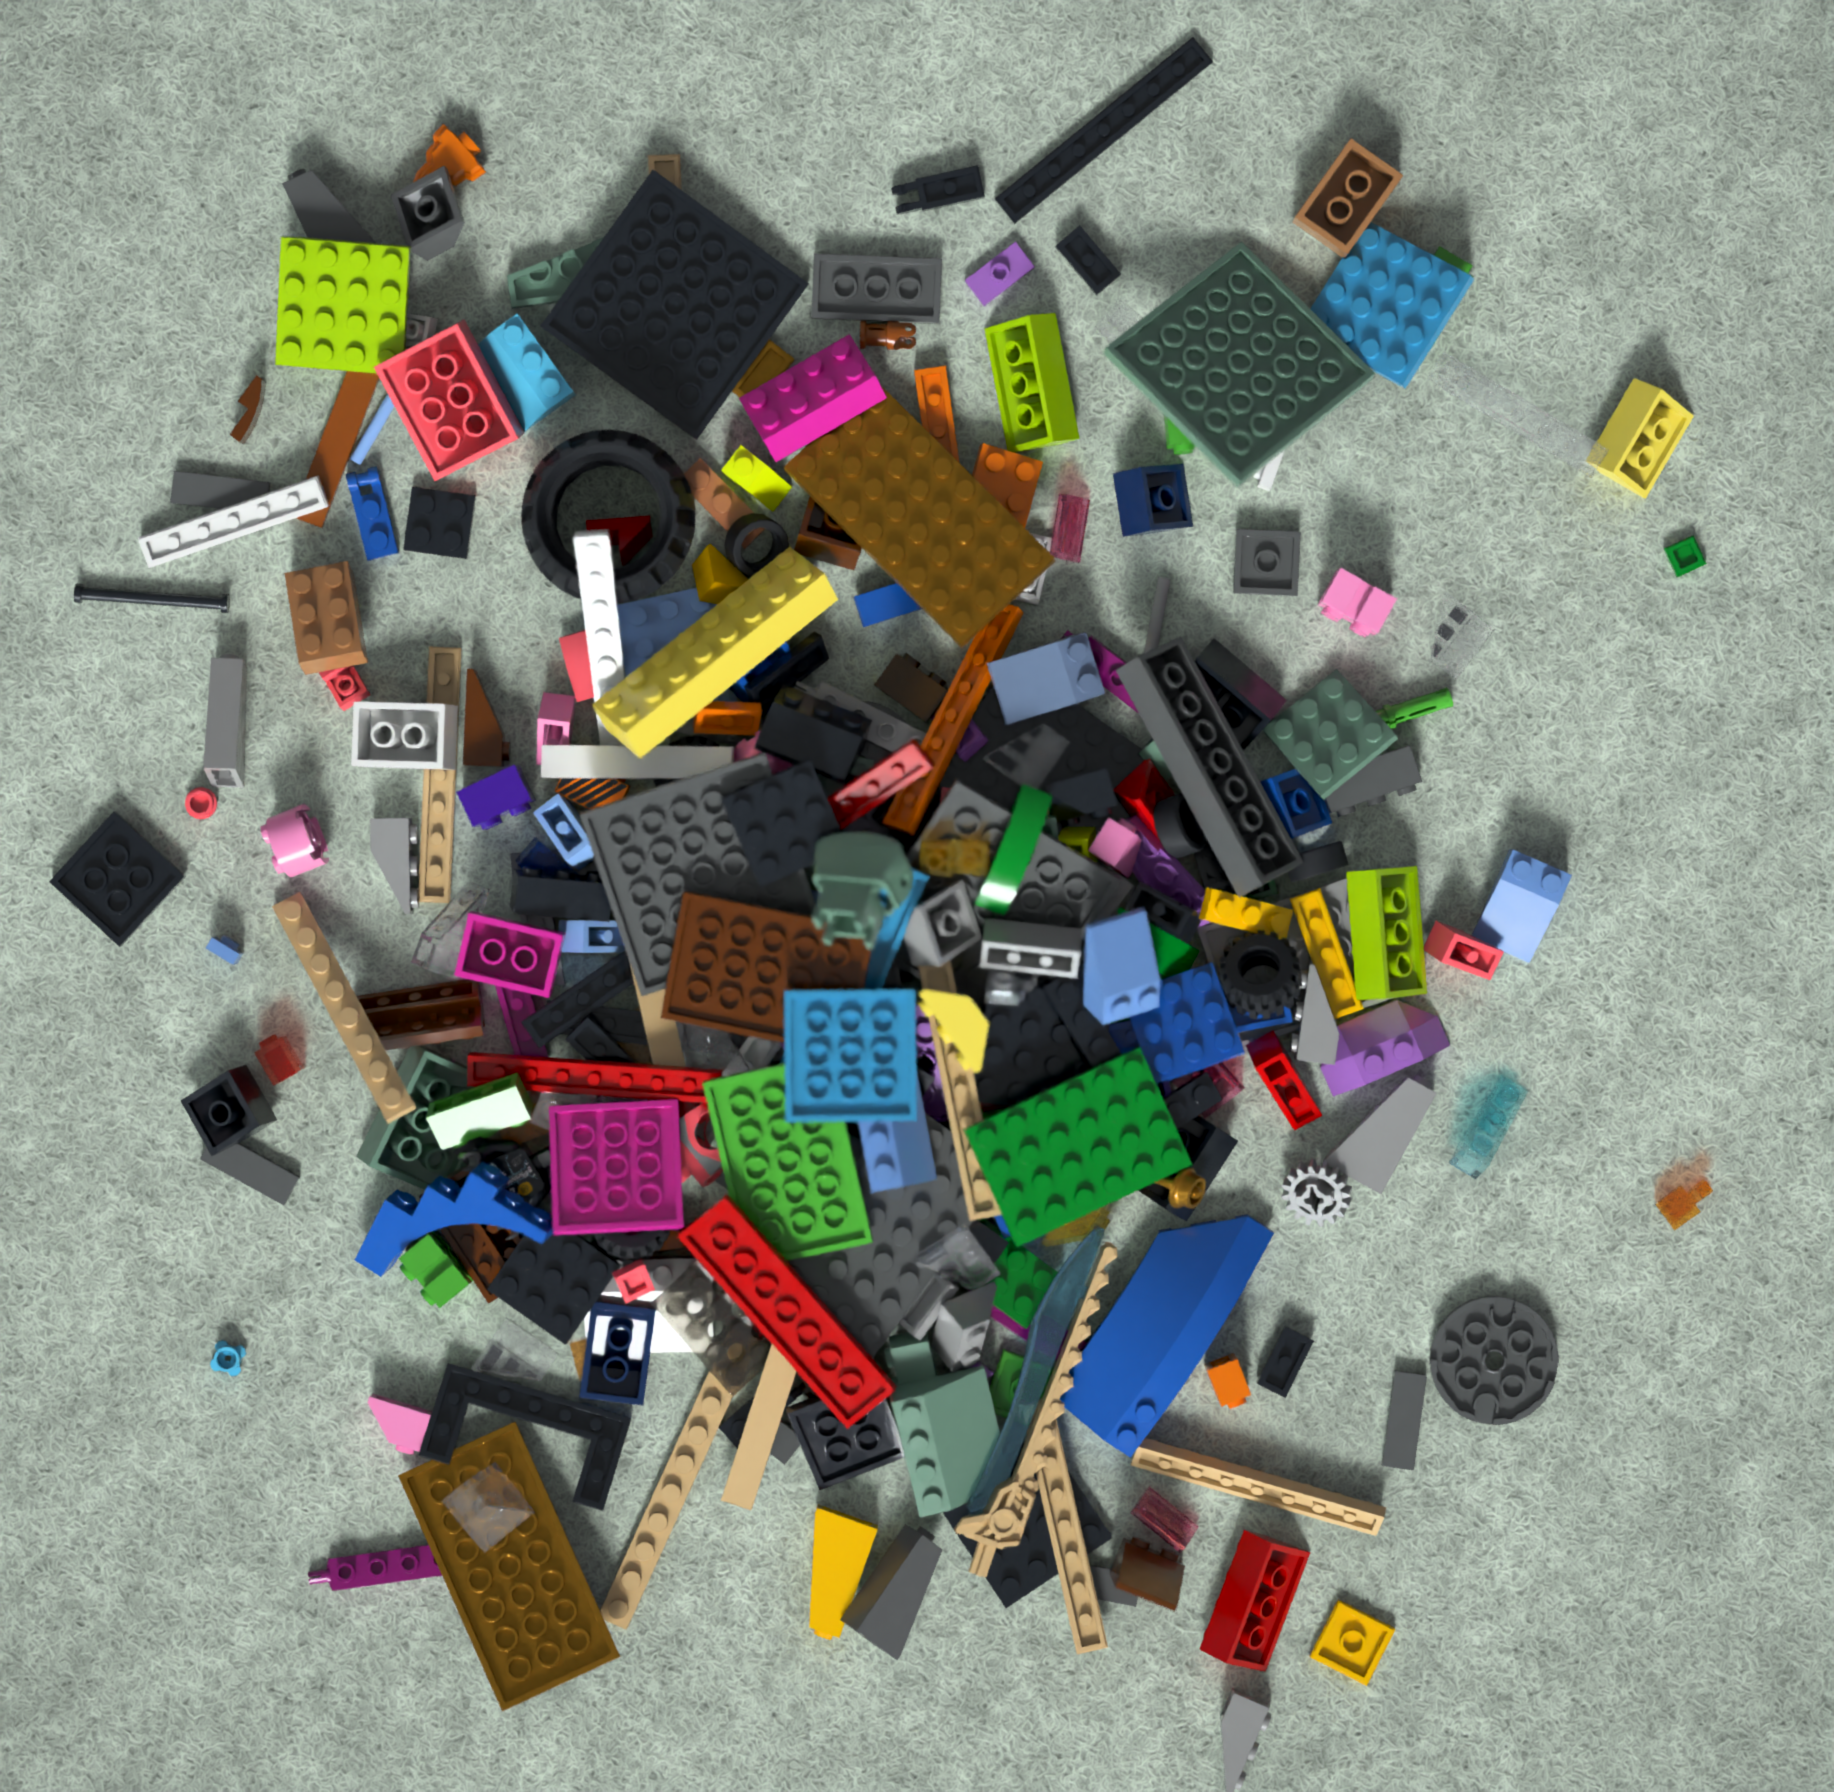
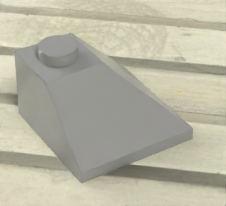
(942, 927)

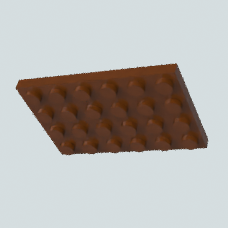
(741, 957)

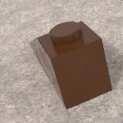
(482, 731)

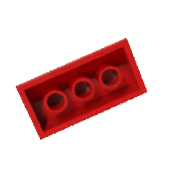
(1254, 1601)

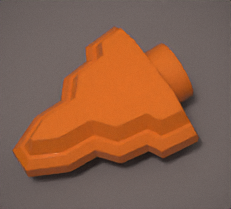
(455, 154)

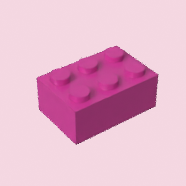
(510, 954)

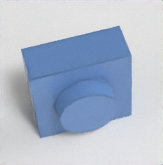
(225, 948)

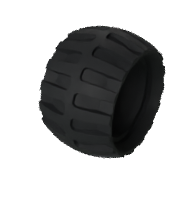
(586, 453)

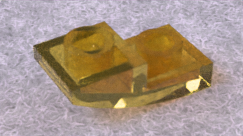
(954, 856)

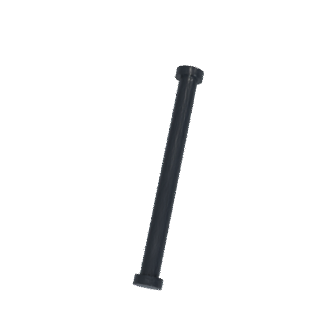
(151, 598)

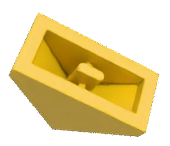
(715, 576)

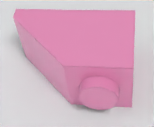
(555, 721)
(1117, 846)
(400, 1422)

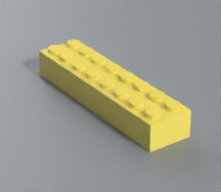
(715, 652)

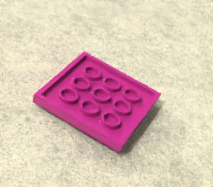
(616, 1167)

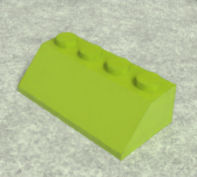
(1031, 382)
(1386, 933)

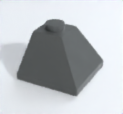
(429, 214)

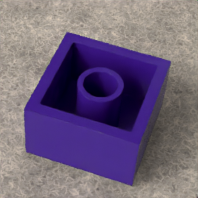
(496, 796)

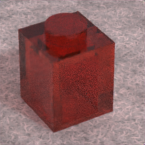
(278, 1059)

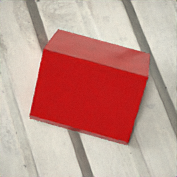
(1142, 791)

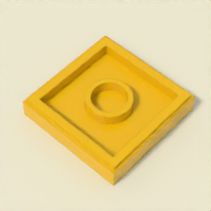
(1352, 1642)

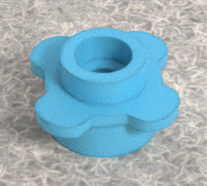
(219, 1361)

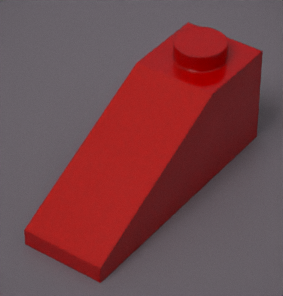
(1283, 1080)

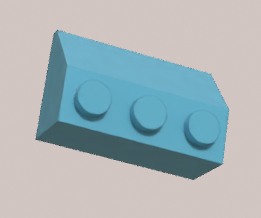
(524, 372)

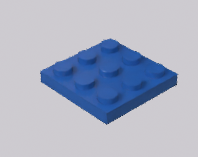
(1188, 1027)

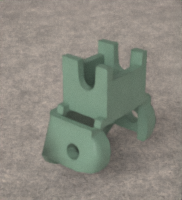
(849, 875)

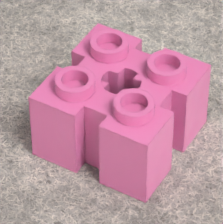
(1356, 602)

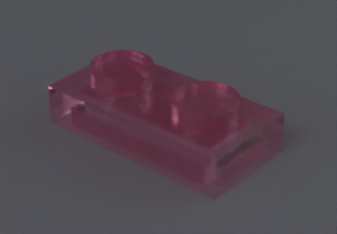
(1069, 528)
(1164, 1519)

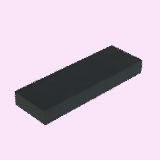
(787, 670)

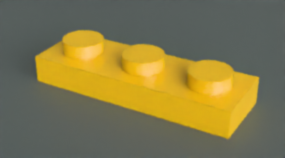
(1245, 913)

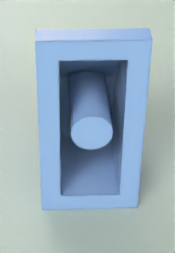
(591, 936)

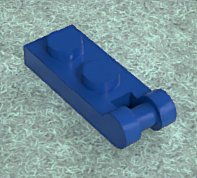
(372, 514)

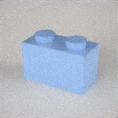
(566, 830)

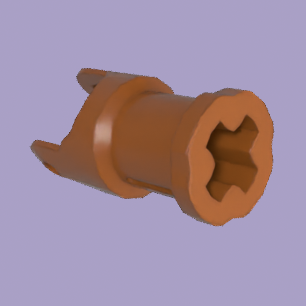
(890, 335)

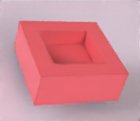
(633, 1281)

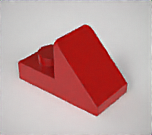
(627, 532)

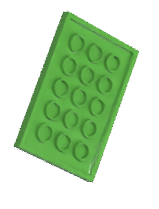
(786, 1176)

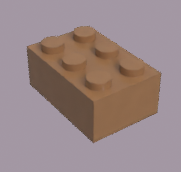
(1347, 198)
(326, 618)

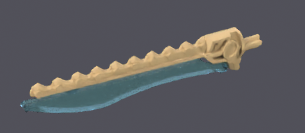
(1003, 1503)

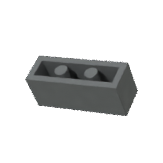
(1381, 776)

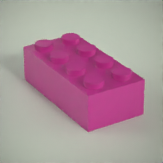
(812, 398)

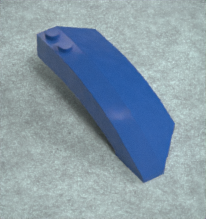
(1162, 1326)

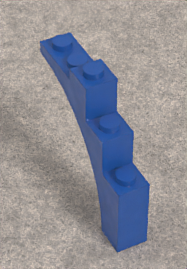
(445, 1204)

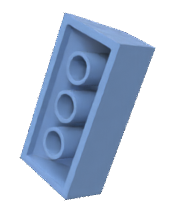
(898, 1150)

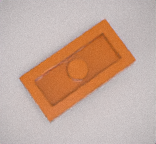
(728, 718)

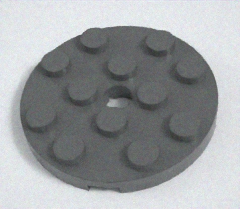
(1500, 1393)

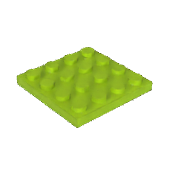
(341, 303)

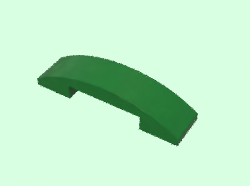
(1014, 850)

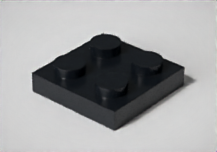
(439, 523)

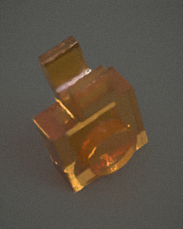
(1680, 1205)

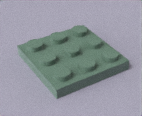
(1330, 734)

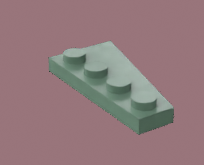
(549, 279)

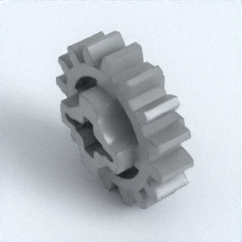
(1315, 1193)

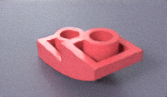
(578, 664)
(345, 686)

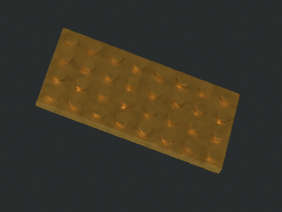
(921, 517)
(524, 1595)

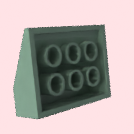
(408, 1145)
(946, 1436)

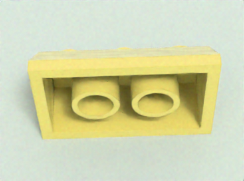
(1642, 436)

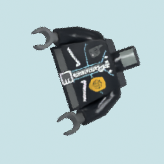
(516, 1163)

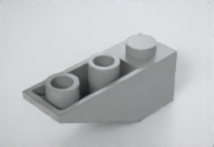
(392, 850)
(1317, 1028)
(1240, 1725)

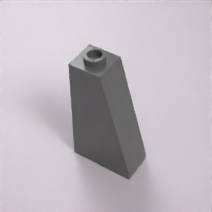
(320, 210)
(894, 1591)

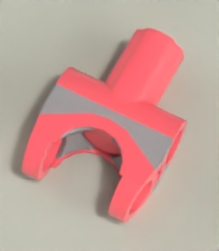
(697, 1155)

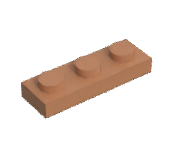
(718, 498)

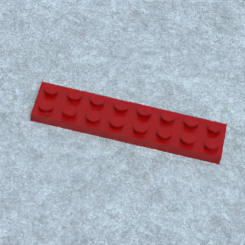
(787, 1311)

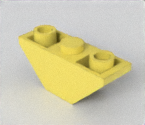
(959, 1023)

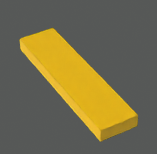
(1326, 952)

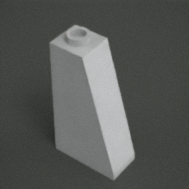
(226, 722)
(1381, 1137)

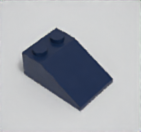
(617, 1353)

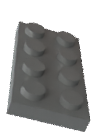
(876, 288)

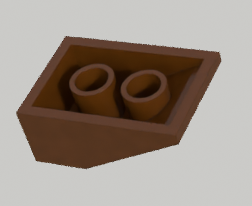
(825, 540)
(1148, 1572)

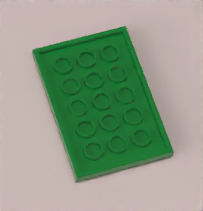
(1077, 1146)

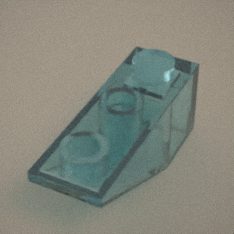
(1488, 1128)

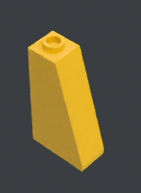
(837, 1566)

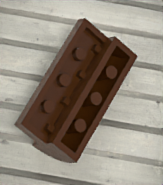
(426, 1013)
(479, 1246)

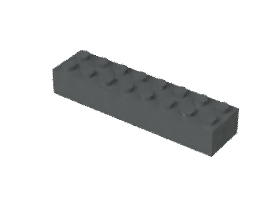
(1209, 766)

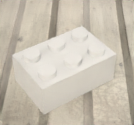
(404, 735)

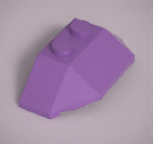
(1382, 1044)

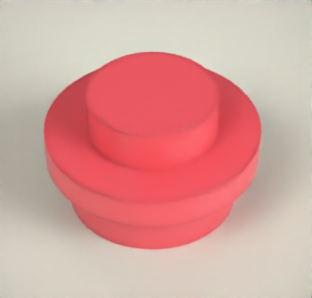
(201, 803)

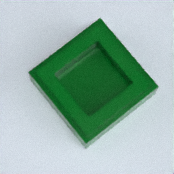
(1684, 556)

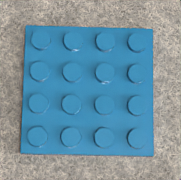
(1390, 302)
(850, 1055)

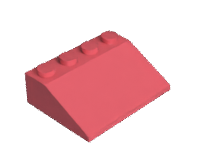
(449, 400)

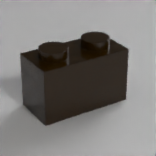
(912, 687)

